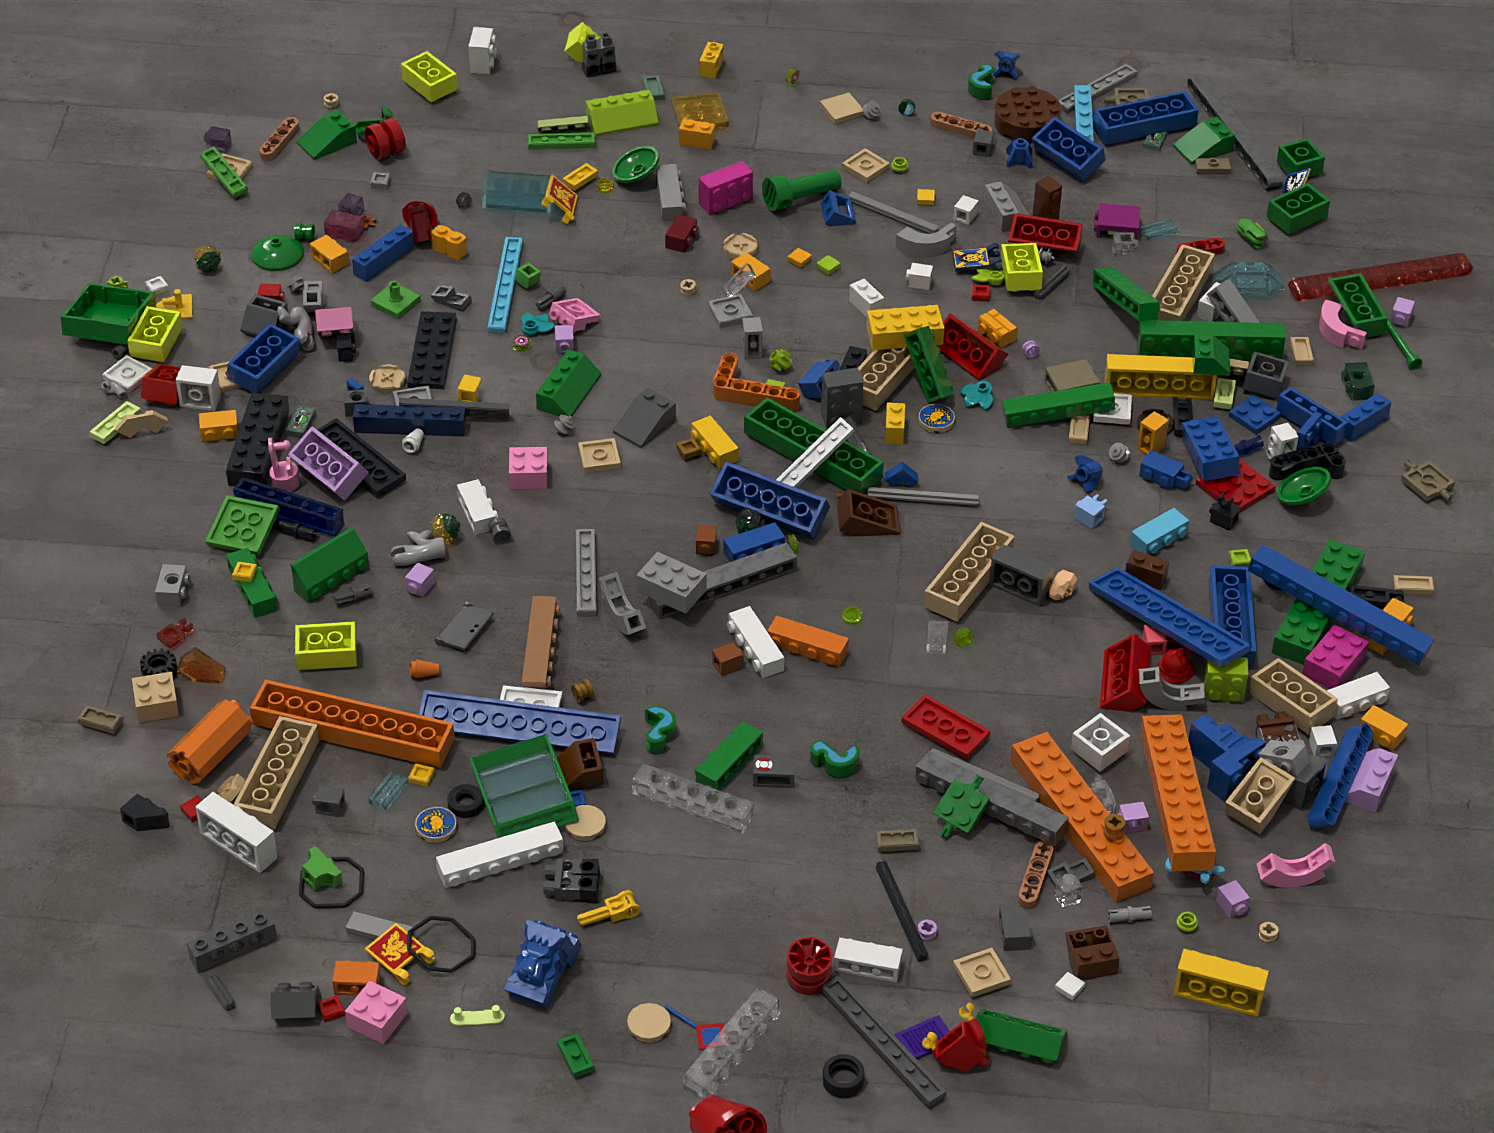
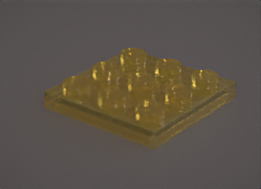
(700, 107)

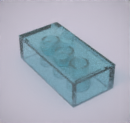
(515, 191)

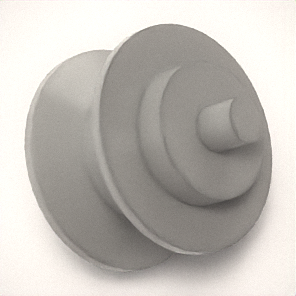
(871, 109)
(1045, 256)
(564, 423)
(1119, 452)

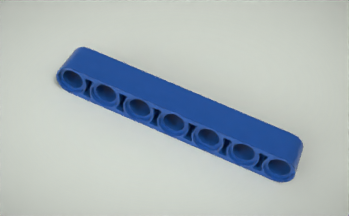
(1340, 776)

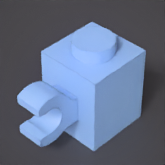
(1090, 511)

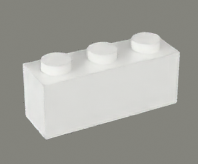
(476, 506)
(1360, 694)
(868, 959)

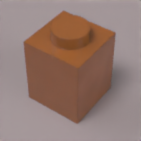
(706, 539)
(727, 658)

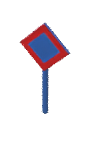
(705, 1033)

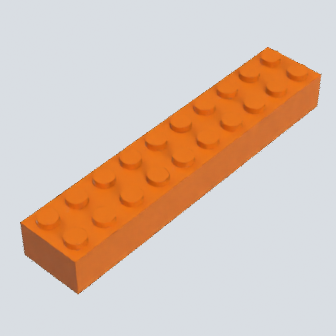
(356, 723)
(1064, 790)
(1177, 793)

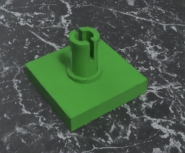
(395, 300)

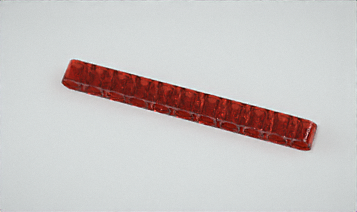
(1385, 275)

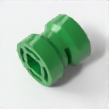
(304, 231)

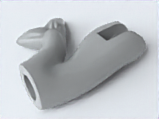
(299, 317)
(423, 551)

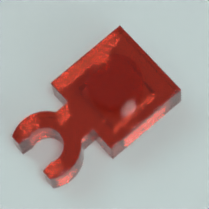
(174, 634)

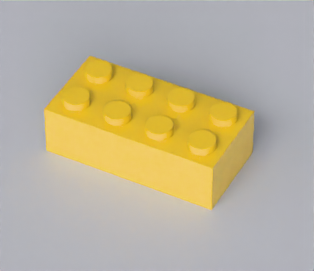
(888, 326)
(1220, 982)

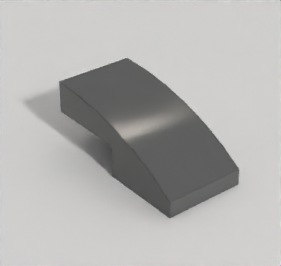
(447, 296)
(1081, 868)

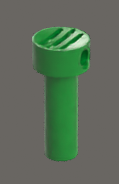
(780, 192)

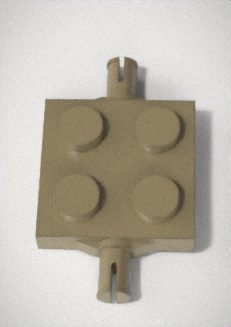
(1127, 95)
(1428, 480)

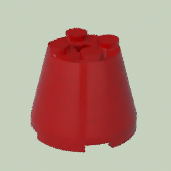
(725, 1116)

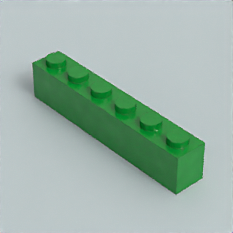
(1126, 293)
(1058, 404)

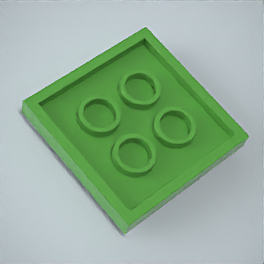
(242, 525)

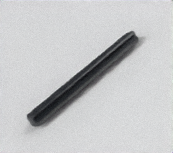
(902, 911)

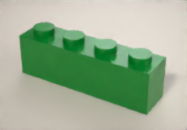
(258, 592)
(729, 756)

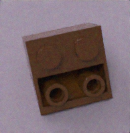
(581, 765)
(1092, 953)

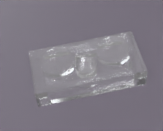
(739, 280)

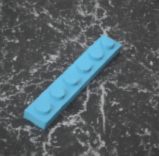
(1083, 110)

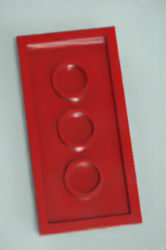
(945, 726)

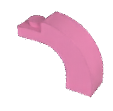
(1335, 330)
(1296, 872)

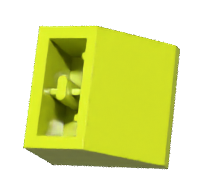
(575, 39)

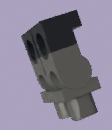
(598, 54)
(573, 880)

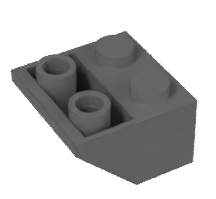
(261, 312)
(294, 1001)

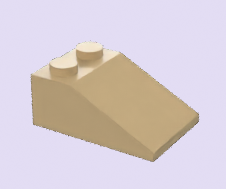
(1259, 795)

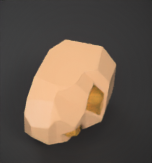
(1063, 585)

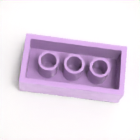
(328, 463)

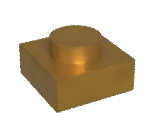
(688, 448)

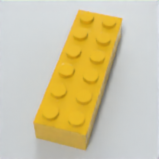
(1157, 377)

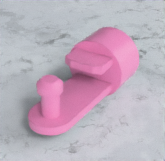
(284, 473)

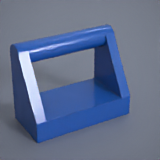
(831, 211)

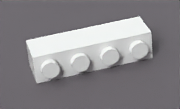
(755, 642)

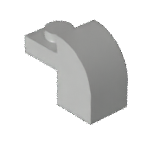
(313, 296)

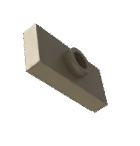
(1212, 165)
(100, 719)
(897, 840)

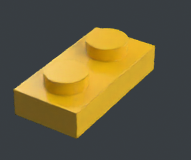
(580, 176)

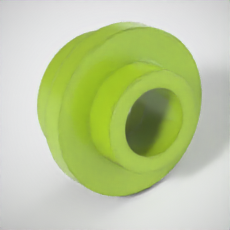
(899, 164)
(1187, 922)

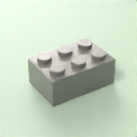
(671, 582)

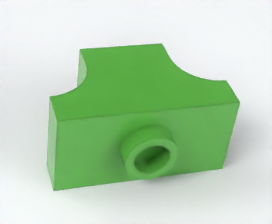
(321, 870)

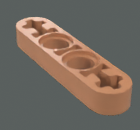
(944, 121)
(288, 126)
(1038, 875)

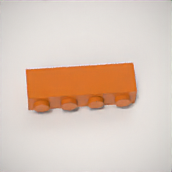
(809, 641)

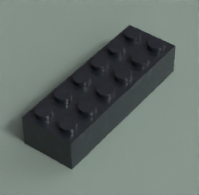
(262, 420)

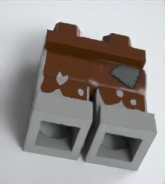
(1279, 729)

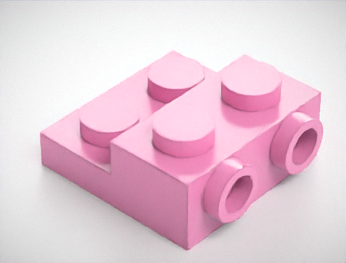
(573, 313)

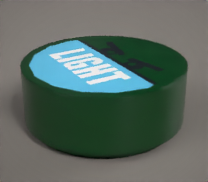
(906, 107)

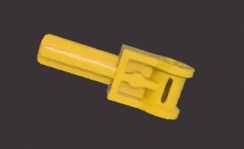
(615, 908)

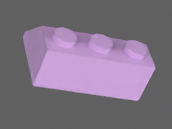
(1372, 779)

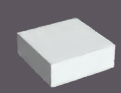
(157, 285)
(1069, 986)

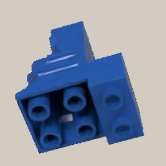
(1224, 753)
(541, 962)

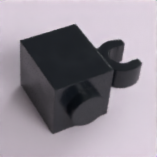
(1224, 513)

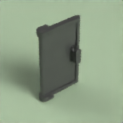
(463, 627)

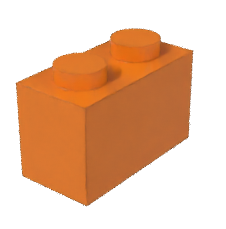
(353, 976)

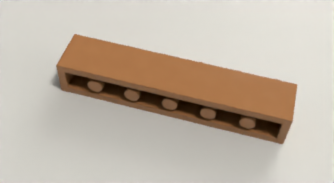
(540, 642)

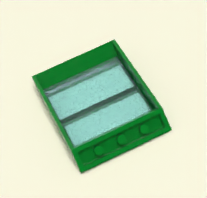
(523, 787)

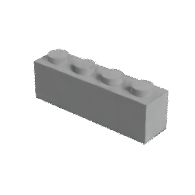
(669, 188)

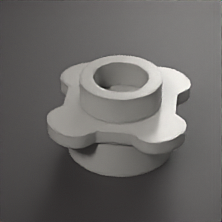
(295, 284)

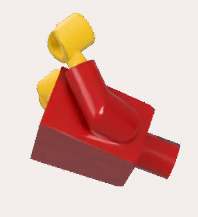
(961, 1046)

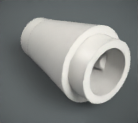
(412, 441)

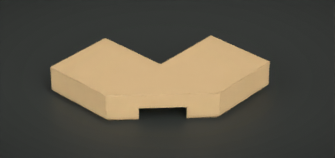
(132, 423)

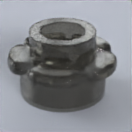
(466, 202)

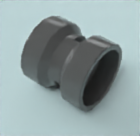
(499, 530)

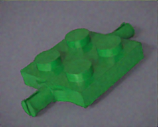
(961, 806)

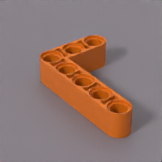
(746, 392)

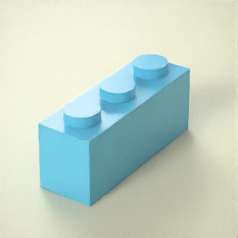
(1159, 532)

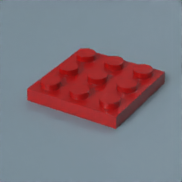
(1244, 488)

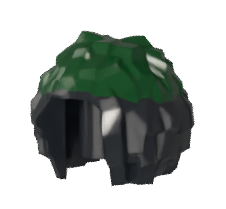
(749, 520)

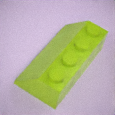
(621, 112)

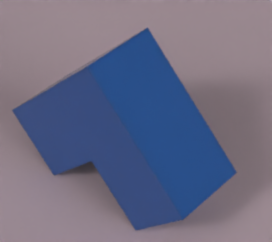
(901, 473)

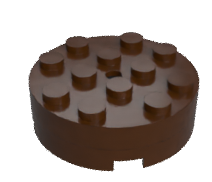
(1024, 112)

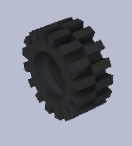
(158, 658)

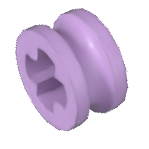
(1031, 349)
(930, 926)

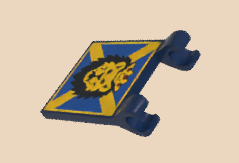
(977, 258)

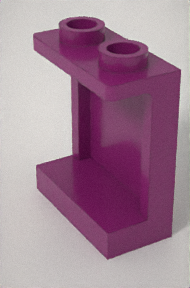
(1117, 218)

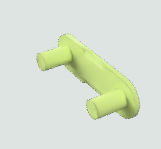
(466, 1018)

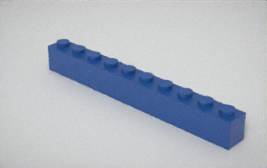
(1340, 604)

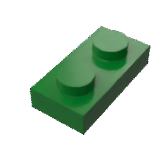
(575, 1055)

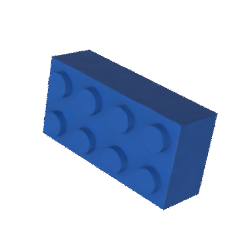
(1069, 149)
(263, 358)
(1210, 448)

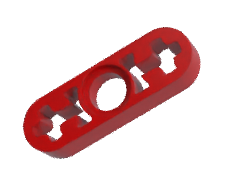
(1212, 245)

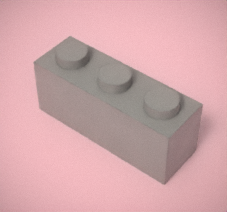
(1231, 304)

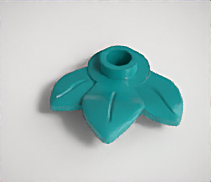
(533, 325)
(975, 395)

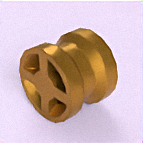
(582, 690)
(1114, 827)

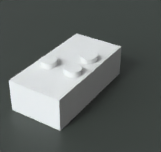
(236, 832)

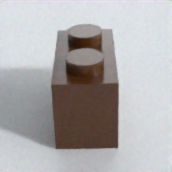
(1148, 569)

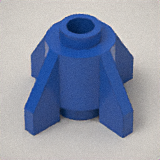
(1007, 63)
(1019, 153)
(1087, 472)

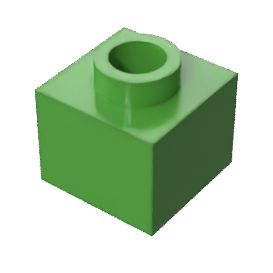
(527, 275)

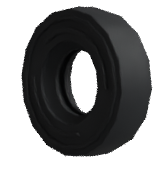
(465, 810)

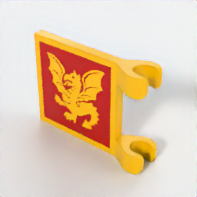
(562, 196)
(392, 952)

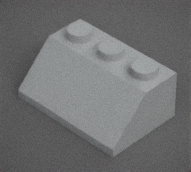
(1003, 204)

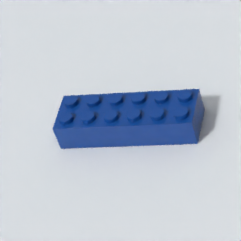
(1145, 117)
(775, 500)
(1232, 604)

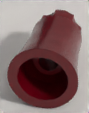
(420, 222)

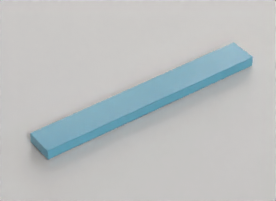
(505, 285)

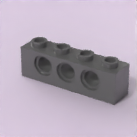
(231, 941)

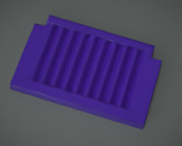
(913, 1036)

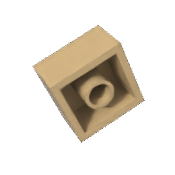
(155, 697)

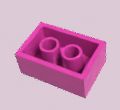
(725, 188)
(1335, 657)

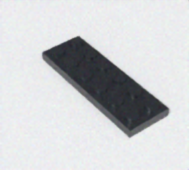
(431, 350)
(382, 473)

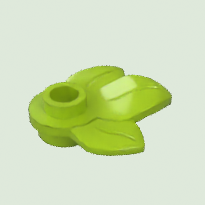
(987, 274)

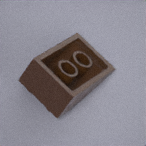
(866, 515)

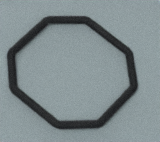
(335, 905)
(438, 969)

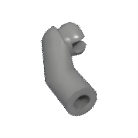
(113, 388)

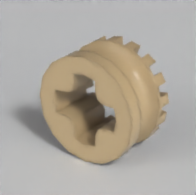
(331, 100)
(688, 283)
(1273, 928)

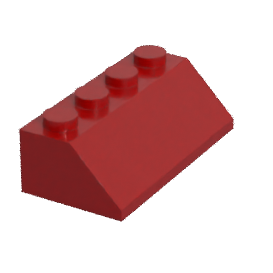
(1046, 232)
(970, 348)
(1121, 674)

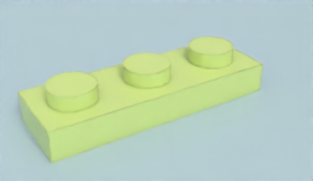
(562, 123)
(106, 429)

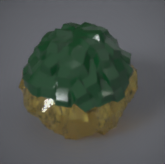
(207, 258)
(445, 526)

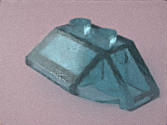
(1251, 278)

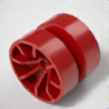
(385, 138)
(808, 965)

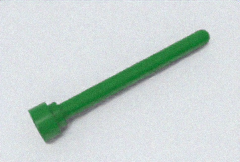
(1413, 361)

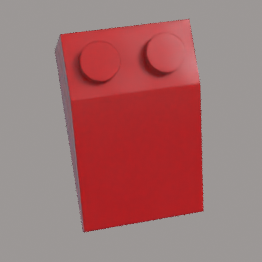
(161, 385)

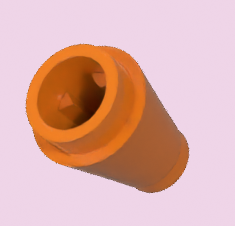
(423, 669)

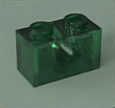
(1358, 381)

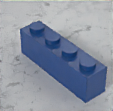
(383, 253)
(1300, 408)

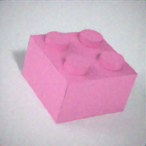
(334, 321)
(528, 467)
(376, 1012)

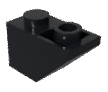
(143, 814)

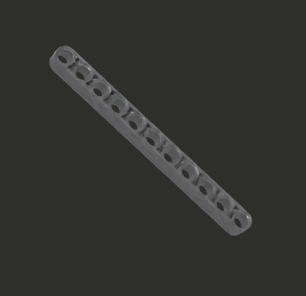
(1244, 143)

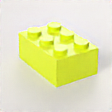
(429, 76)
(1021, 267)
(155, 334)
(325, 645)

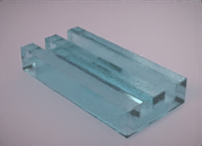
(1158, 229)
(384, 790)

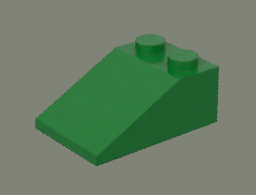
(328, 135)
(1206, 141)

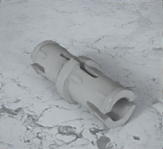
(1129, 914)

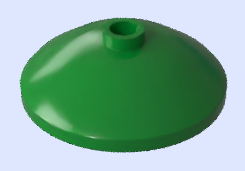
(636, 164)
(277, 253)
(1304, 486)

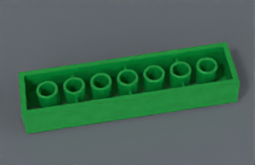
(1241, 338)
(794, 434)
(1306, 625)

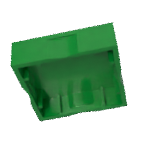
(106, 313)

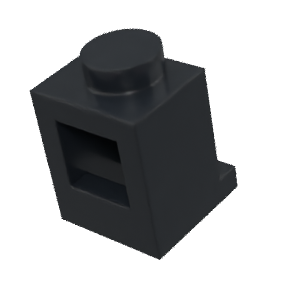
(345, 346)

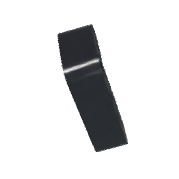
(1321, 455)

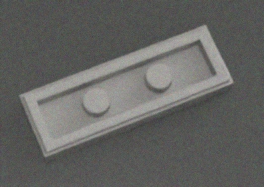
(370, 926)

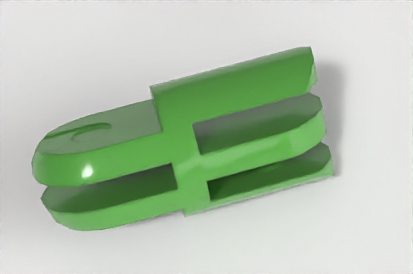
(1251, 233)

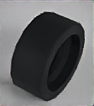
(843, 1090)

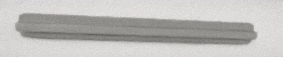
(893, 213)
(923, 496)
(1006, 783)

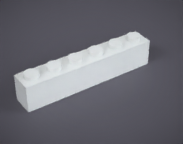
(499, 854)

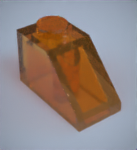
(200, 667)

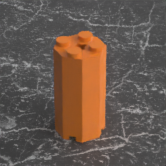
(209, 741)

